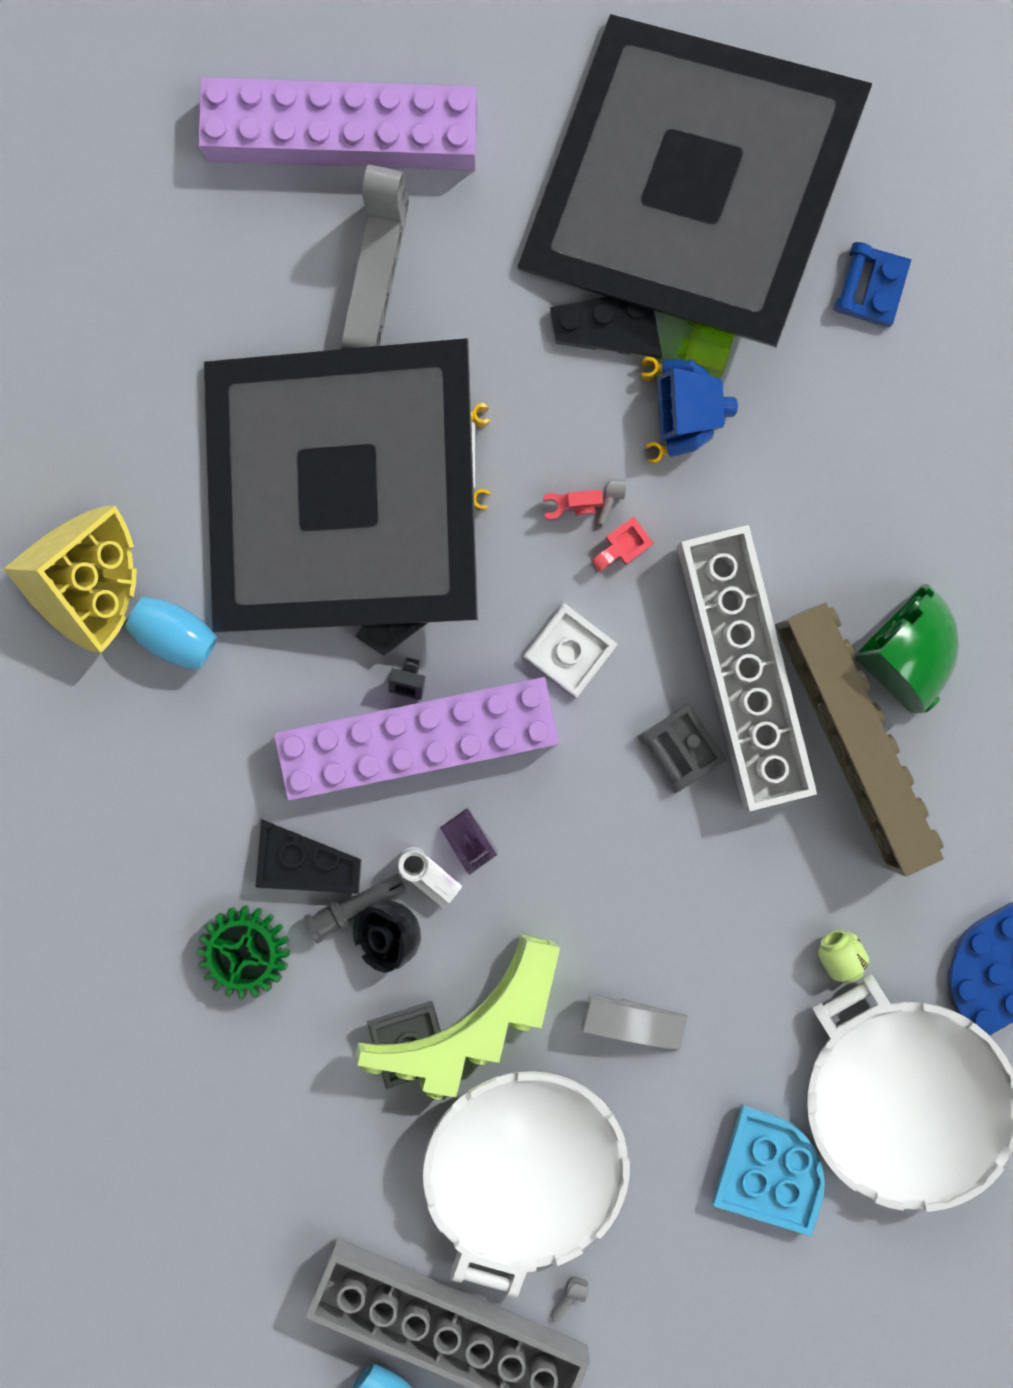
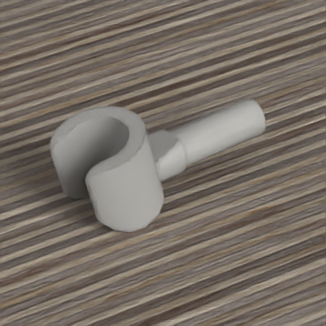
(614, 489)
(577, 1290)

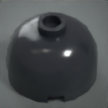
(387, 935)

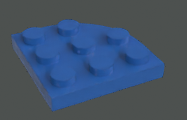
(983, 971)

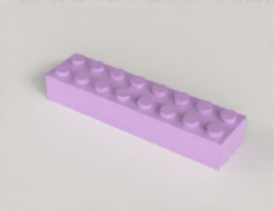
(338, 123)
(416, 738)

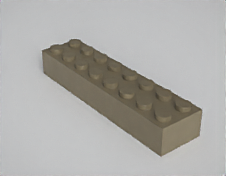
(860, 740)

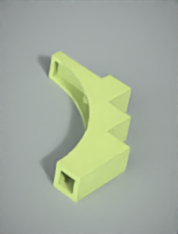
(440, 1058)

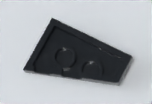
(608, 326)

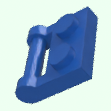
(882, 289)

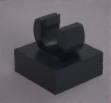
(407, 681)

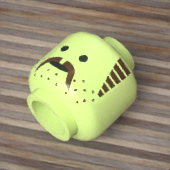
(843, 956)

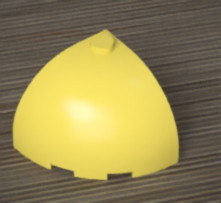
(80, 577)

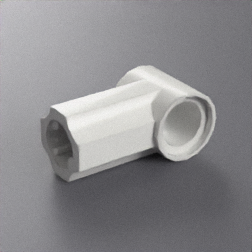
(430, 878)

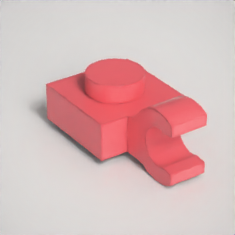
(582, 502)
(625, 543)

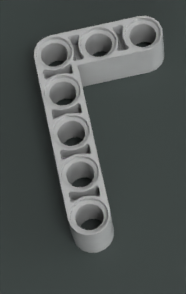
(387, 209)

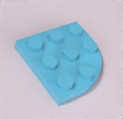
(771, 1173)

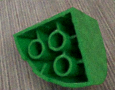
(914, 651)

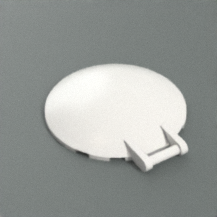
(910, 1102)
(524, 1175)

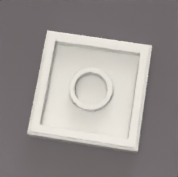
(570, 650)

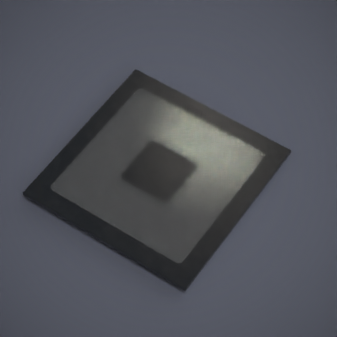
(694, 178)
(341, 488)

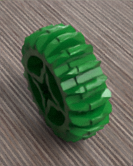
(229, 947)

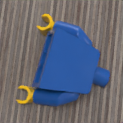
(688, 405)

